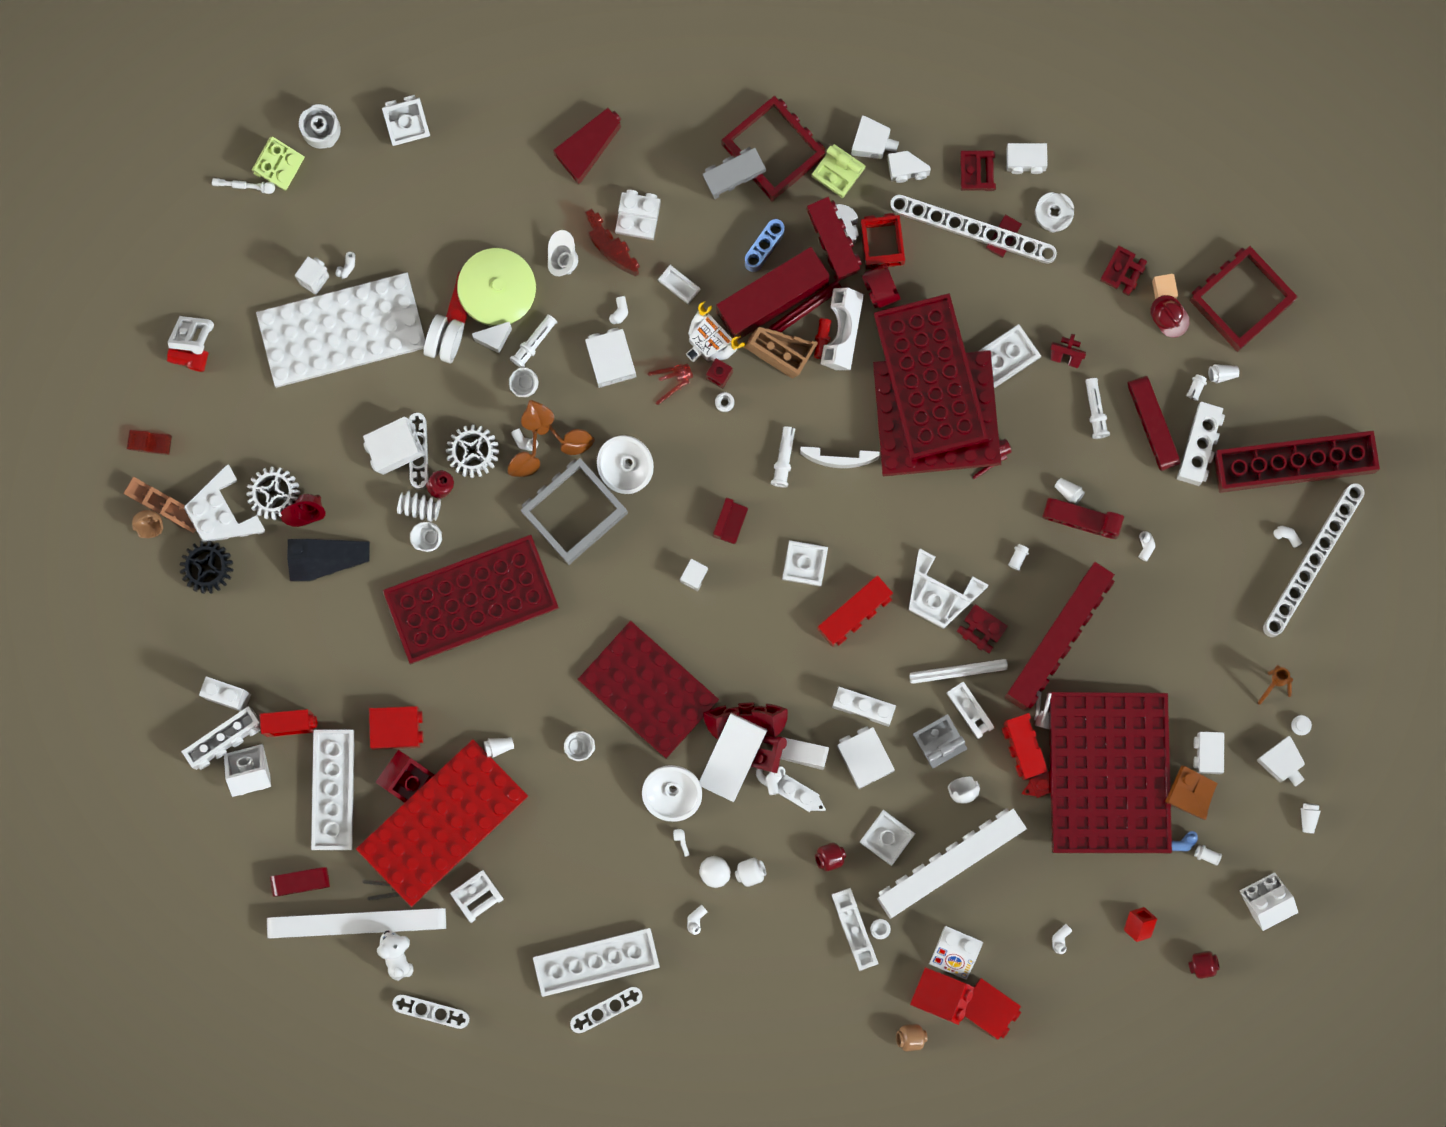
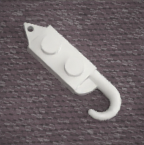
(795, 792)

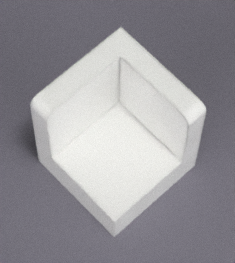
(694, 574)

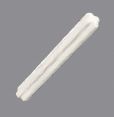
(958, 671)

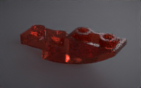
(613, 250)

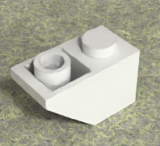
(906, 166)

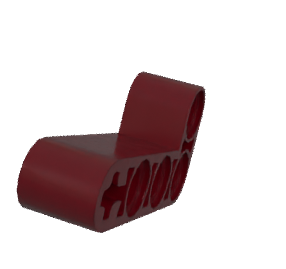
(1083, 519)

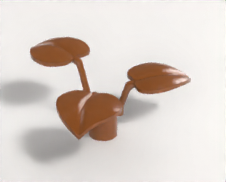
(539, 420)

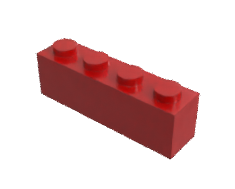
(854, 611)

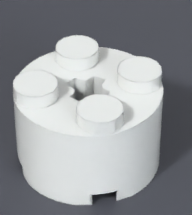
(313, 118)

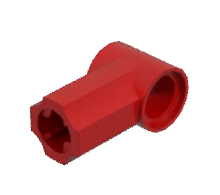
(187, 358)

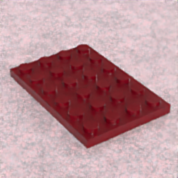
(648, 689)

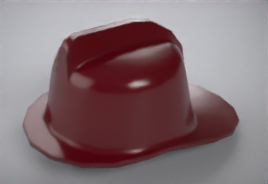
(1169, 316)
(304, 511)

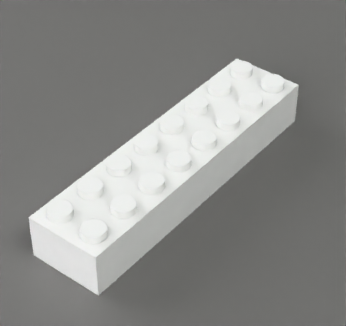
(947, 866)

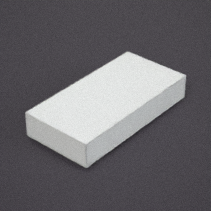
(679, 284)

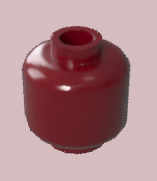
(440, 484)
(830, 857)
(1204, 964)

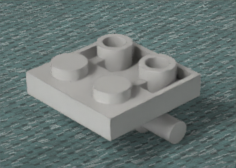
(940, 741)

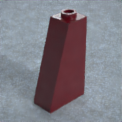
(587, 144)

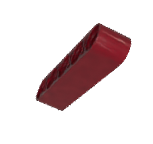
(1153, 423)

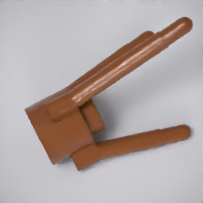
(1280, 677)

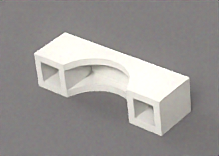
(847, 307)

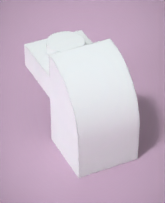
(849, 217)

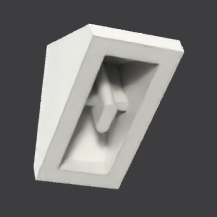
(493, 337)

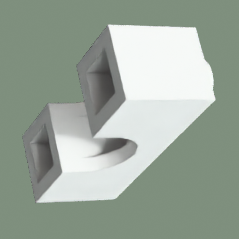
(863, 705)

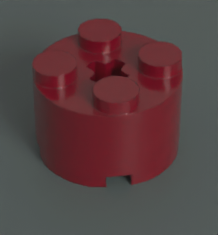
(882, 286)

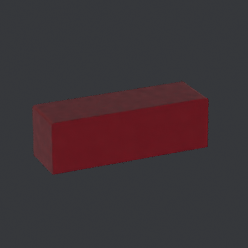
(773, 294)

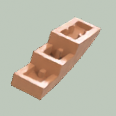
(159, 502)

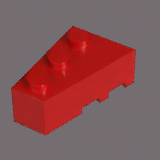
(1024, 747)

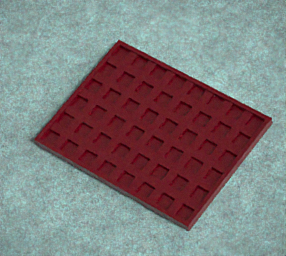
(1110, 773)

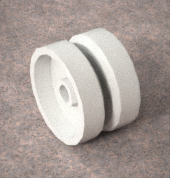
(443, 338)

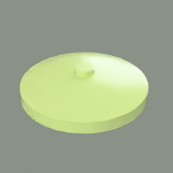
(496, 287)

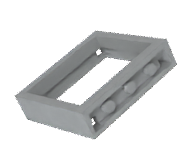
(596, 533)

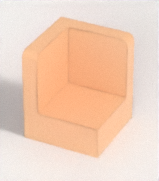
(1164, 285)

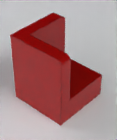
(1140, 924)

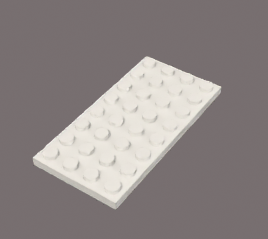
(341, 330)

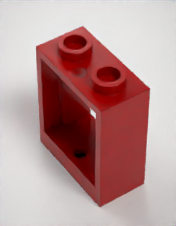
(892, 259)
(288, 723)

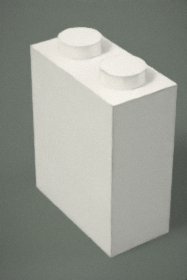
(610, 357)
(393, 445)
(224, 694)
(865, 757)

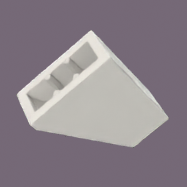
(805, 753)

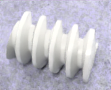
(413, 504)

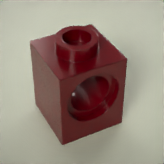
(719, 373)

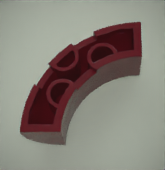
(769, 717)

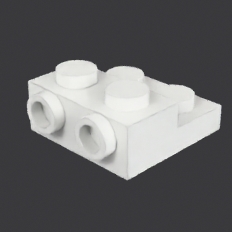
(405, 120)
(638, 215)

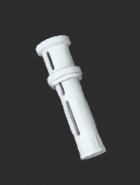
(528, 349)
(1097, 419)
(782, 465)

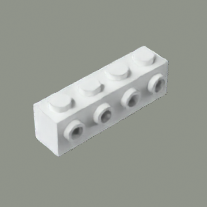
(221, 738)

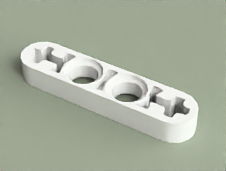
(414, 475)
(607, 1012)
(430, 1013)

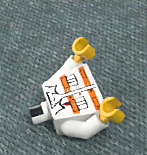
(710, 338)

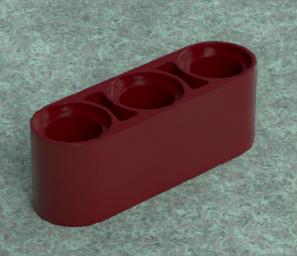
(299, 881)

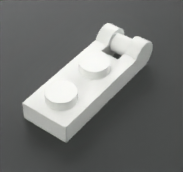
(970, 709)

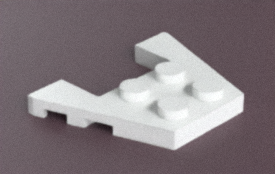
(213, 516)
(935, 600)

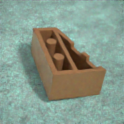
(780, 350)

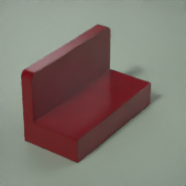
(730, 521)

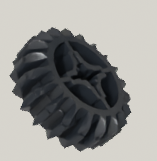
(210, 559)

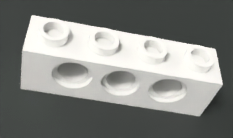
(1204, 413)

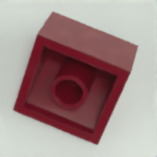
(403, 776)

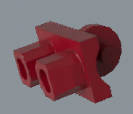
(1076, 354)

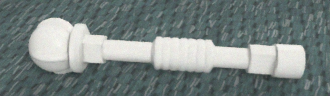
(267, 187)

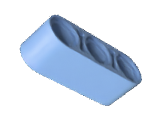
(763, 254)

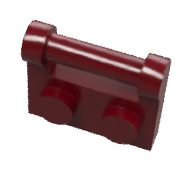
(971, 170)
(767, 759)

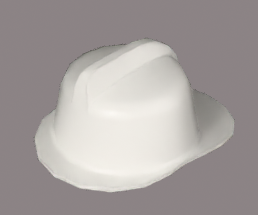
(562, 254)

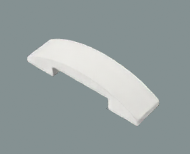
(813, 455)
(854, 929)

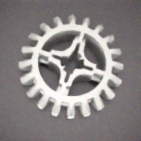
(486, 461)
(257, 487)

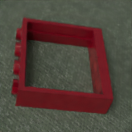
(771, 192)
(1236, 342)

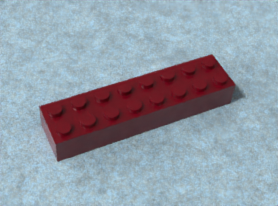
(1296, 461)
(1057, 639)

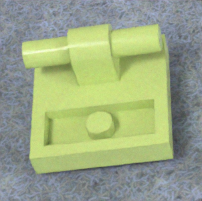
(278, 163)
(838, 171)

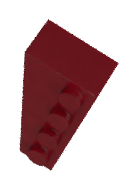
(833, 238)

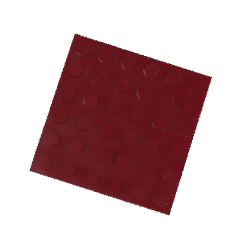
(893, 443)

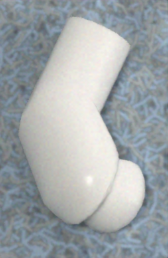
(1289, 533)
(772, 780)

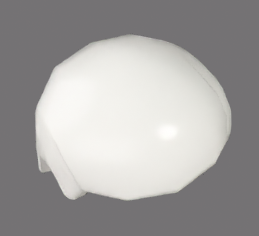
(523, 382)
(426, 536)
(579, 745)
(964, 790)
(715, 871)

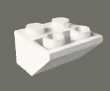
(1269, 901)

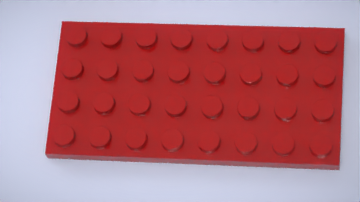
(441, 823)

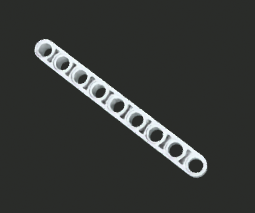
(980, 236)
(1320, 553)
(356, 923)

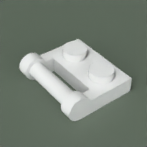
(184, 332)
(471, 891)

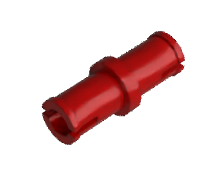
(822, 337)

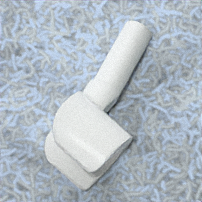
(680, 835)

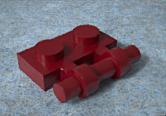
(1118, 267)
(984, 623)

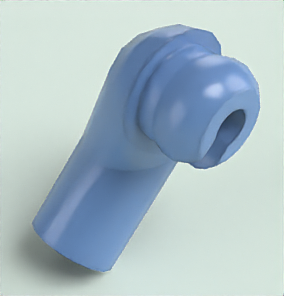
(1186, 843)

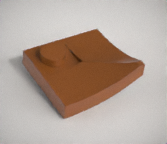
(1191, 793)

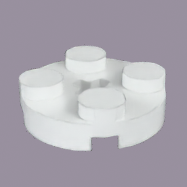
(1054, 201)

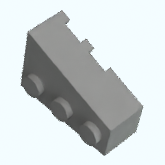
(734, 171)

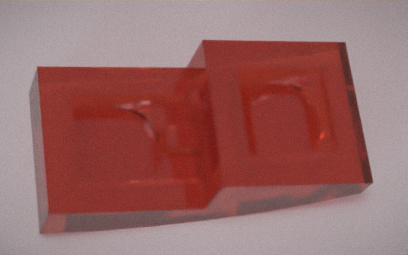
(149, 442)

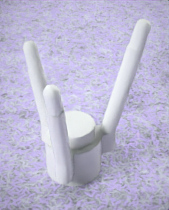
(1042, 717)

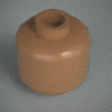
(911, 1037)

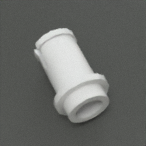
(1197, 386)
(1018, 557)
(1207, 855)

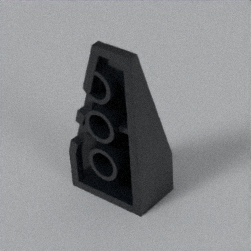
(318, 557)

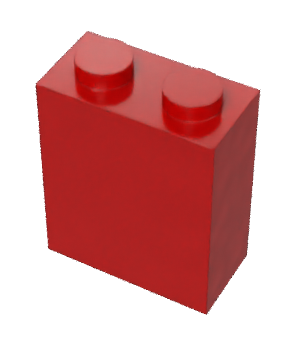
(395, 727)
(942, 996)
(991, 1009)

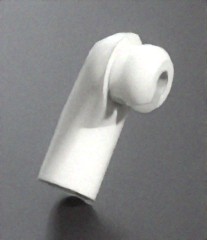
(348, 267)
(621, 312)
(523, 443)
(1148, 545)
(693, 920)
(1058, 939)

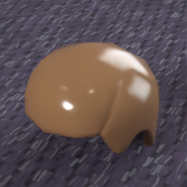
(147, 524)

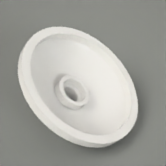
(614, 465)
(672, 803)

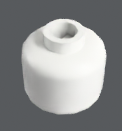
(750, 872)

